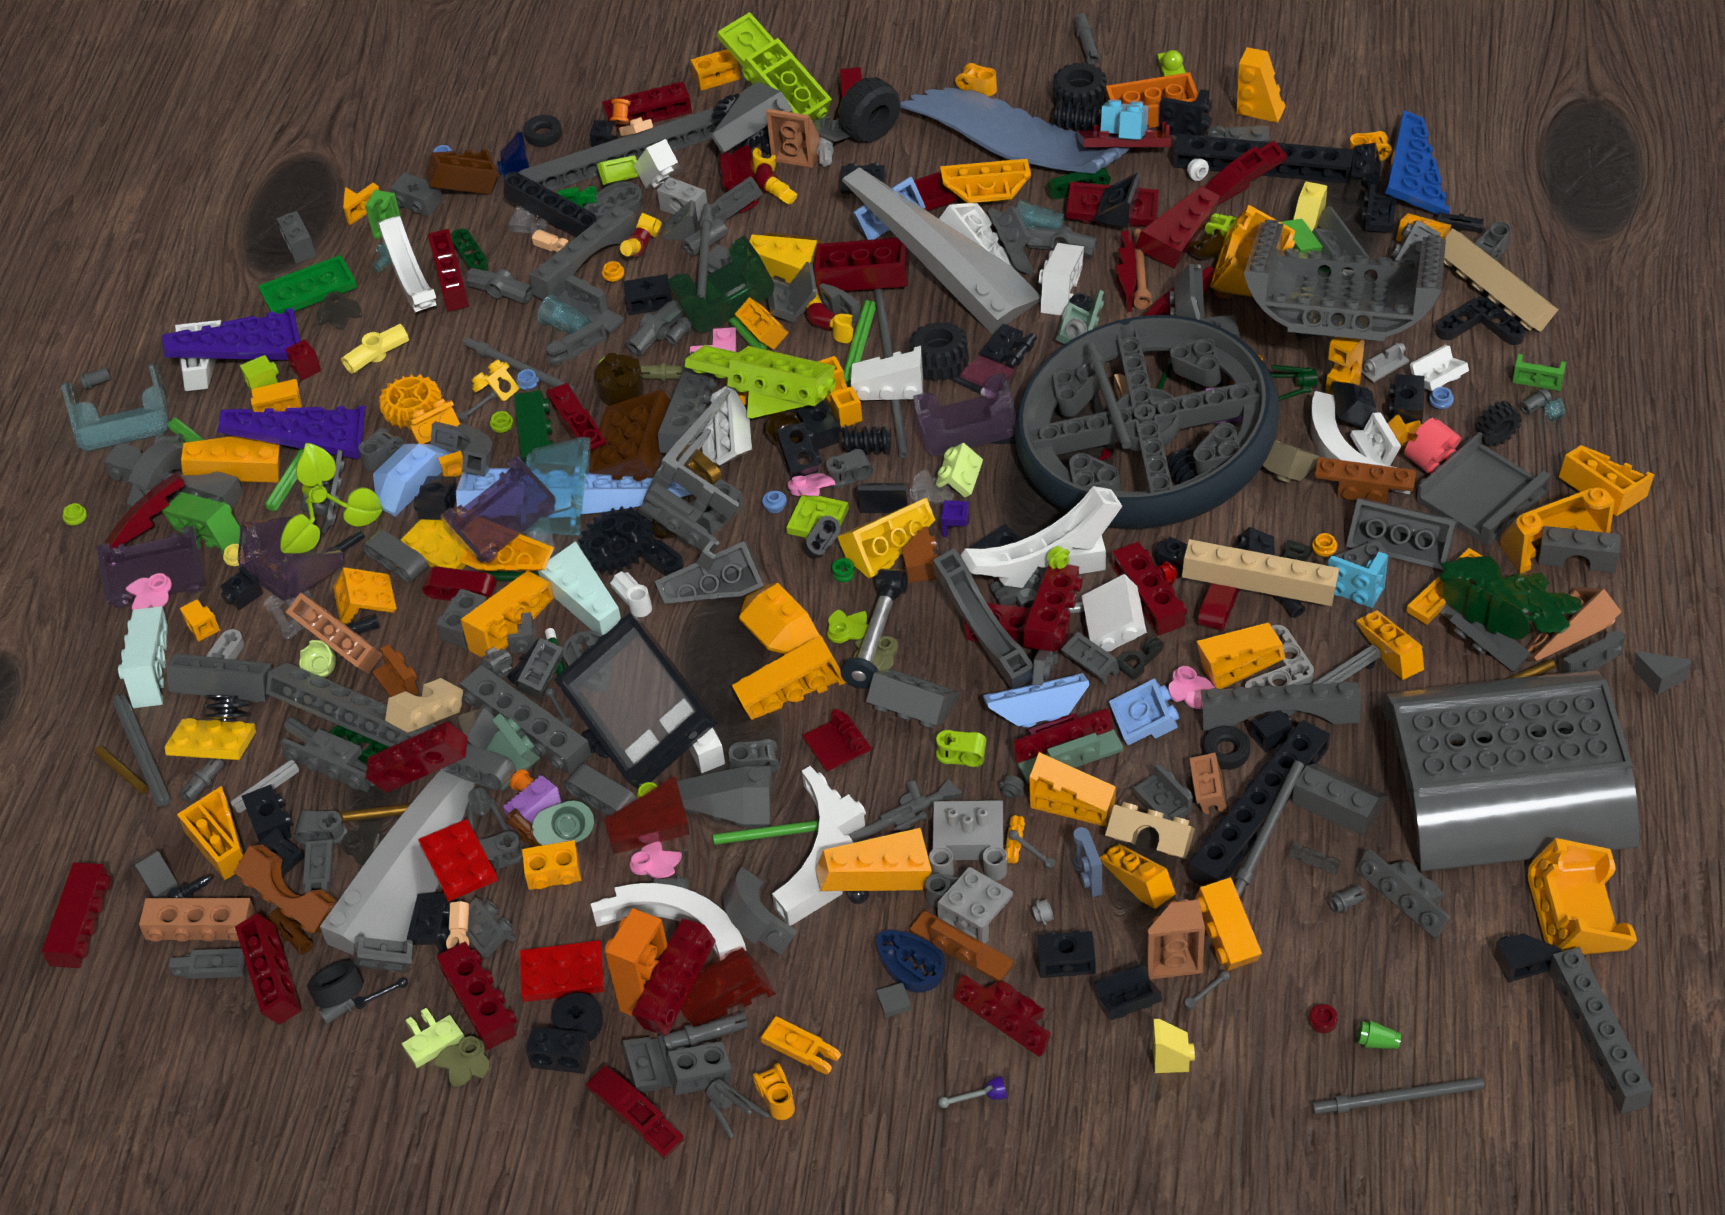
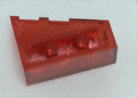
(648, 819)
(724, 986)

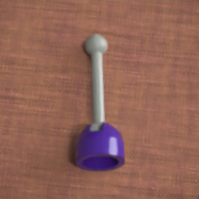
(994, 1090)

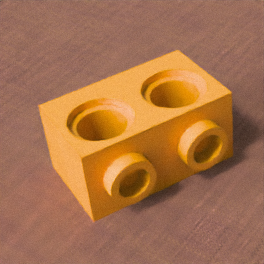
(715, 69)
(761, 323)
(552, 866)

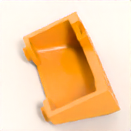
(1236, 250)
(1582, 511)
(1573, 898)

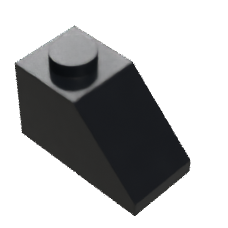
(1523, 956)

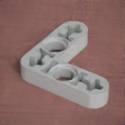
(1289, 667)

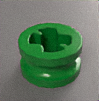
(843, 563)

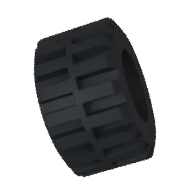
(1080, 84)
(942, 349)

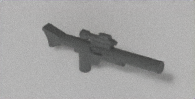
(904, 814)

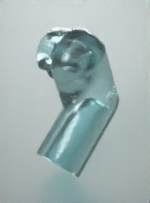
(384, 259)

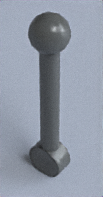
(463, 416)
(549, 692)
(1049, 863)
(1190, 1003)

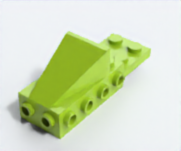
(774, 65)
(772, 378)

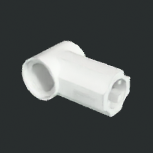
(632, 593)

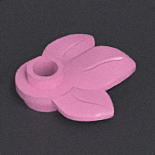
(809, 484)
(150, 591)
(1188, 686)
(654, 861)

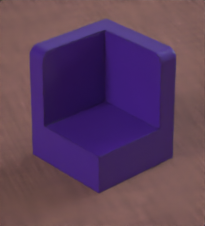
(954, 514)

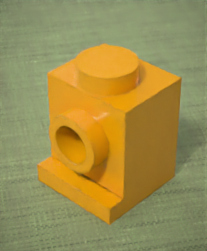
(199, 620)

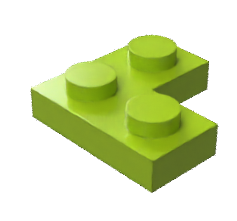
(811, 509)

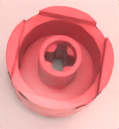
(1432, 445)

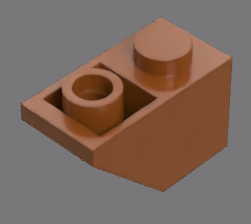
(919, 557)

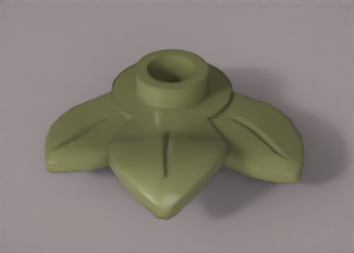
(883, 656)
(464, 1064)

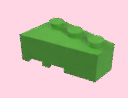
(209, 517)

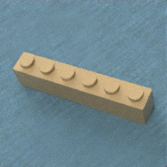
(1498, 281)
(1260, 572)

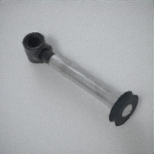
(860, 670)

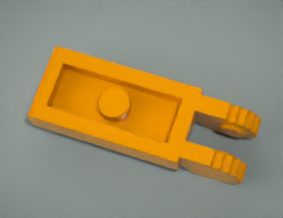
(799, 1044)

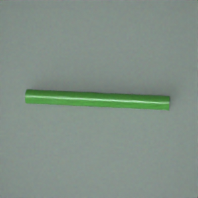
(765, 832)

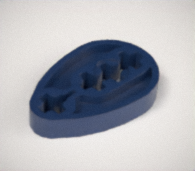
(903, 972)

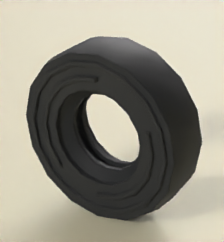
(544, 139)
(1231, 734)

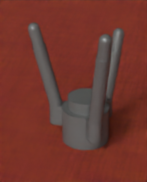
(481, 804)
(724, 1096)

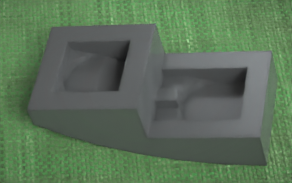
(838, 300)

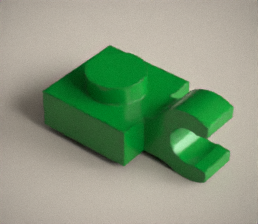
(580, 198)

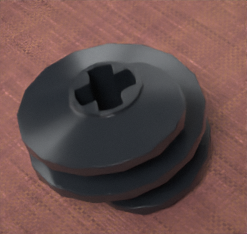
(226, 707)
(578, 1013)

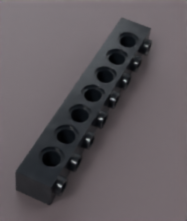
(1302, 161)
(1303, 744)

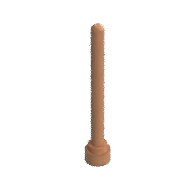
(1142, 296)

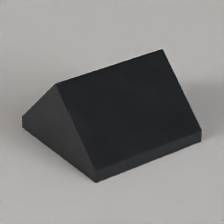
(1119, 202)
(882, 497)

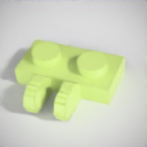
(431, 1041)

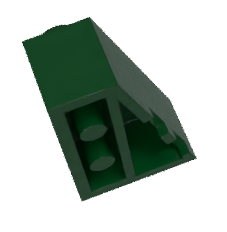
(532, 421)

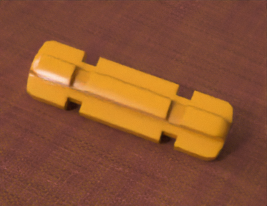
(1012, 846)

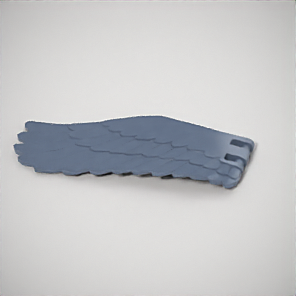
(1011, 131)

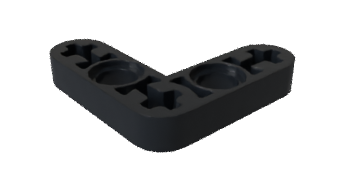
(1481, 311)

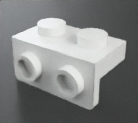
(1438, 368)
(1376, 440)

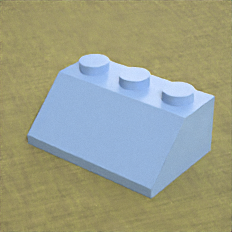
(870, 224)

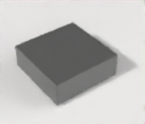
(893, 1000)

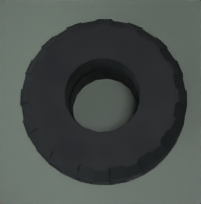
(869, 109)

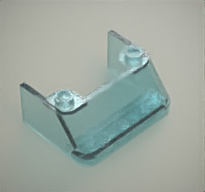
(99, 432)

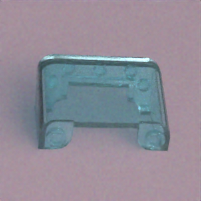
(564, 472)

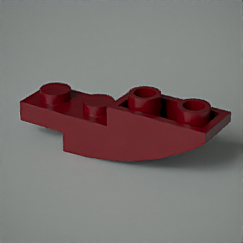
(1244, 169)
(573, 416)
(635, 1111)

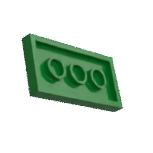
(307, 285)

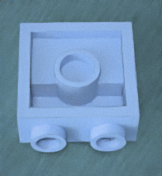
(1144, 712)

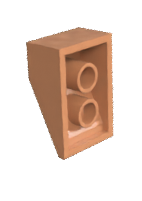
(792, 138)

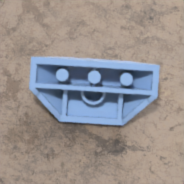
(403, 473)
(1038, 703)

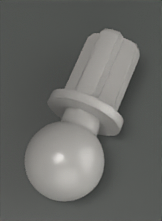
(825, 151)

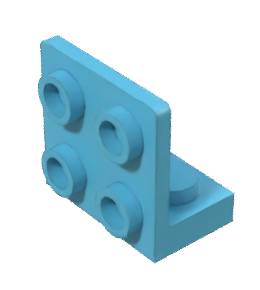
(1358, 582)

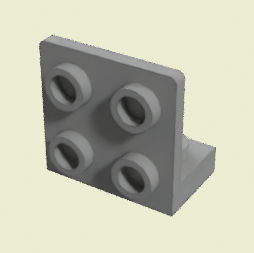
(973, 903)

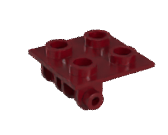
(836, 741)

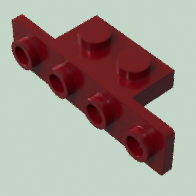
(736, 169)
(934, 192)
(1061, 732)
(1006, 1011)

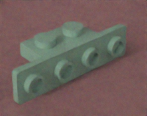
(1089, 317)
(1079, 751)

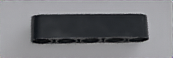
(547, 204)

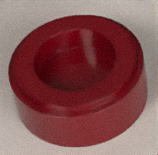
(1323, 1018)

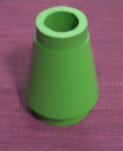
(1377, 1036)

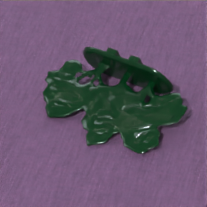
(1504, 600)

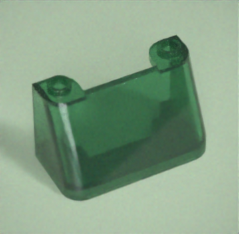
(725, 287)

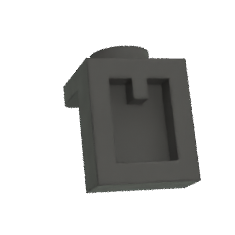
(526, 636)

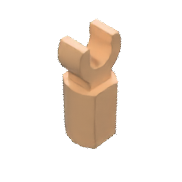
(548, 241)
(458, 924)

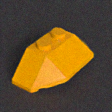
(986, 180)
(777, 619)

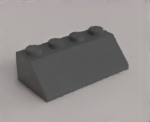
(1403, 532)

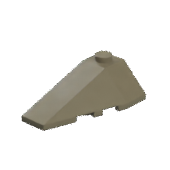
(1288, 461)

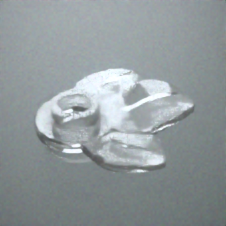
(926, 487)

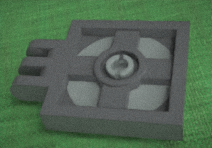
(1023, 596)

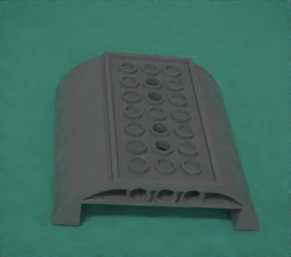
(1339, 304)
(1519, 789)

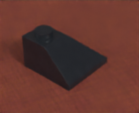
(1353, 403)

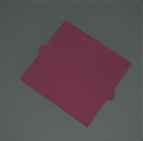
(984, 368)

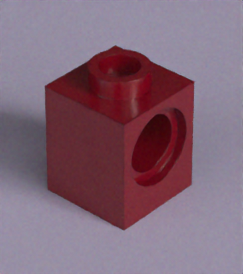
(303, 359)

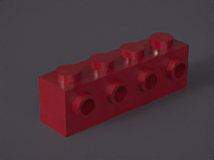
(654, 104)
(76, 915)
(673, 977)

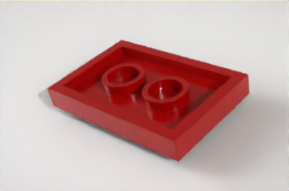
(457, 860)
(561, 970)

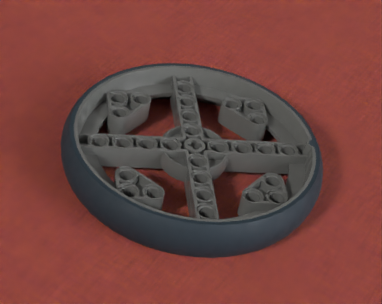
(1151, 419)

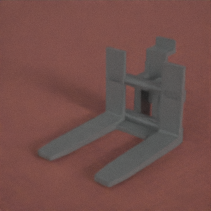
(674, 511)

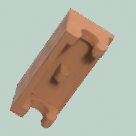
(1208, 782)

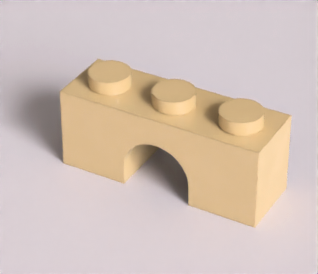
(437, 702)
(1127, 823)

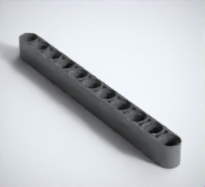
(583, 164)

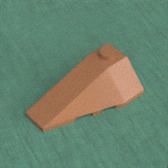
(1596, 614)

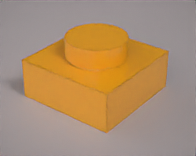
(451, 464)

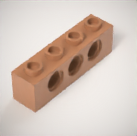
(334, 633)
(194, 918)

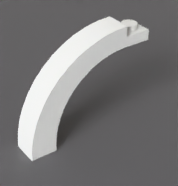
(405, 265)
(1327, 436)
(674, 904)

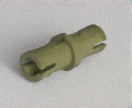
(662, 371)

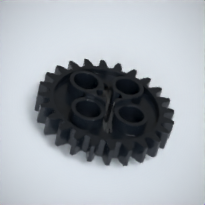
(617, 540)

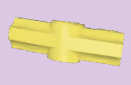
(374, 348)

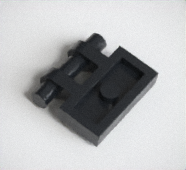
(1002, 345)

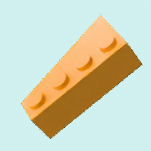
(234, 456)
(499, 615)
(789, 678)
(876, 864)

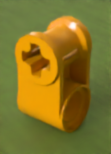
(978, 79)
(1367, 138)
(774, 1088)

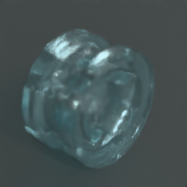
(1555, 409)

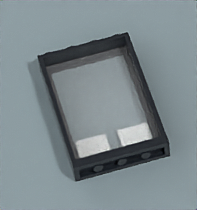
(635, 701)

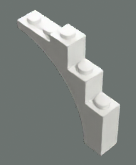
(1076, 529)
(837, 820)

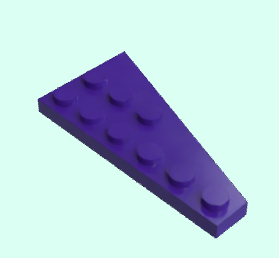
(236, 339)
(296, 426)

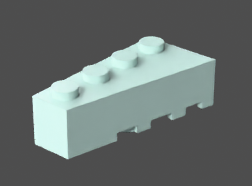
(581, 589)
(144, 656)

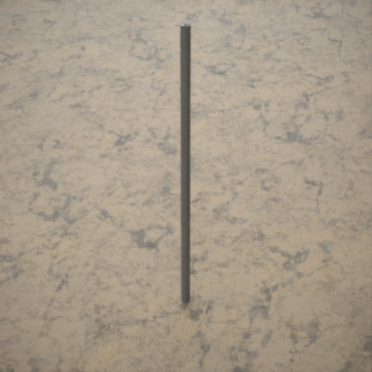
(887, 350)

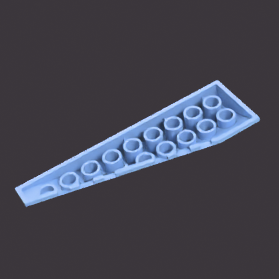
(599, 495)

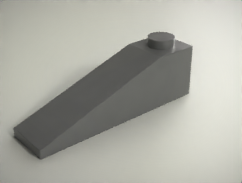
(748, 115)
(731, 575)

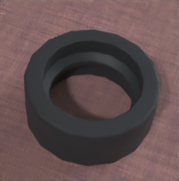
(335, 984)

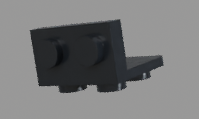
(1187, 116)

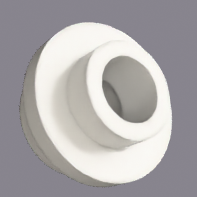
(1197, 169)

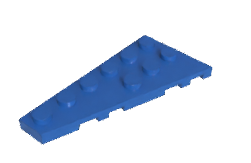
(1412, 169)

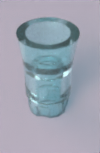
(1038, 216)
(561, 315)

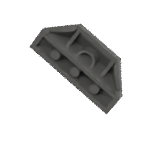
(1188, 293)

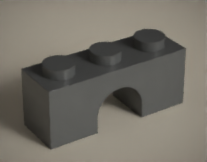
(1598, 547)

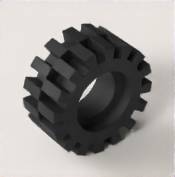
(1498, 423)

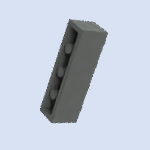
(218, 677)

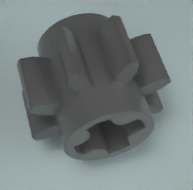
(497, 661)

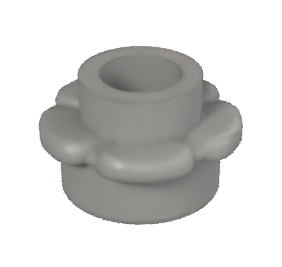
(1075, 328)
(1043, 911)

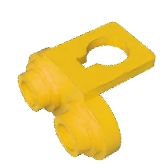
(497, 370)

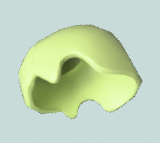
(318, 658)

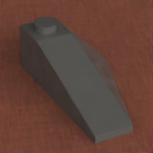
(732, 794)

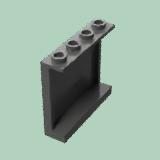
(1481, 490)

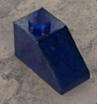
(513, 156)

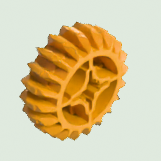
(407, 397)

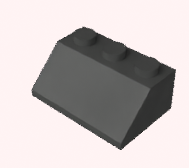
(911, 697)
(1338, 797)

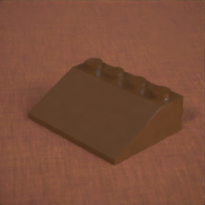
(631, 437)

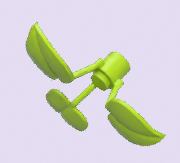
(312, 468)

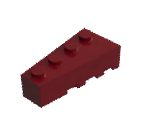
(1176, 229)

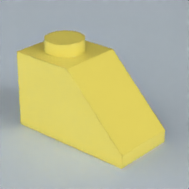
(1311, 204)
(1171, 1048)

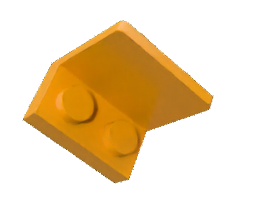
(276, 396)
(362, 590)

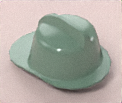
(563, 823)

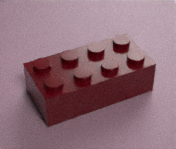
(862, 264)

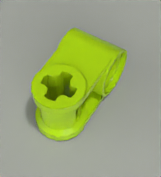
(963, 748)

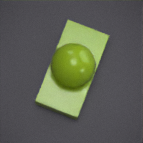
(1170, 63)
(618, 170)

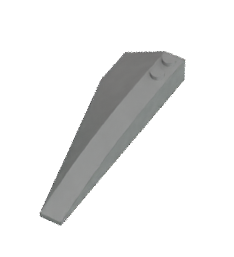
(971, 273)
(387, 885)

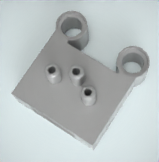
(969, 833)

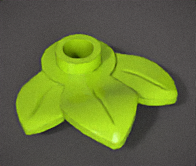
(847, 627)

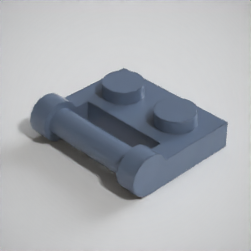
(1088, 861)

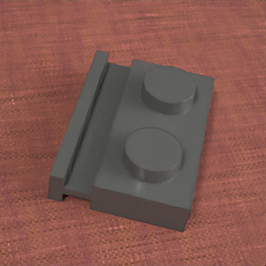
(646, 1063)

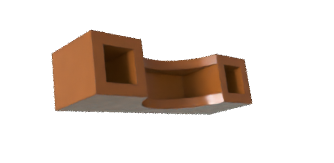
(262, 871)

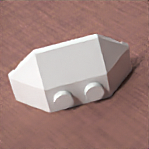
(729, 430)

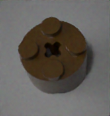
(619, 378)

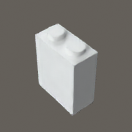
(1114, 613)

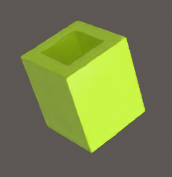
(259, 372)

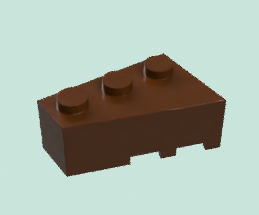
(462, 171)

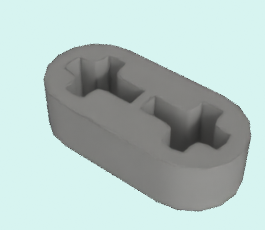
(225, 650)

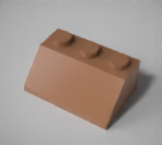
(1176, 941)

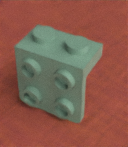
(512, 744)

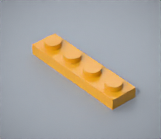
(1431, 600)

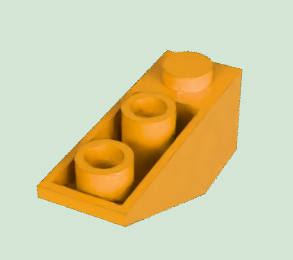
(1397, 648)
(1140, 875)

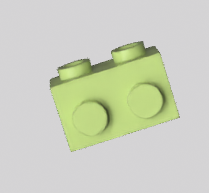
(960, 469)

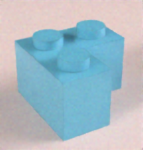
(1125, 119)

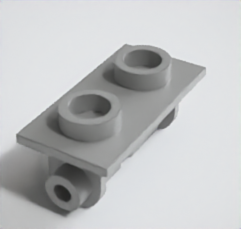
(1385, 362)

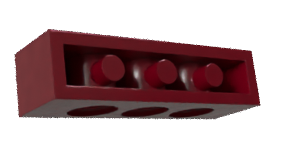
(448, 270)
(1156, 596)
(1052, 607)
(1013, 621)
(416, 757)
(268, 969)
(492, 1028)

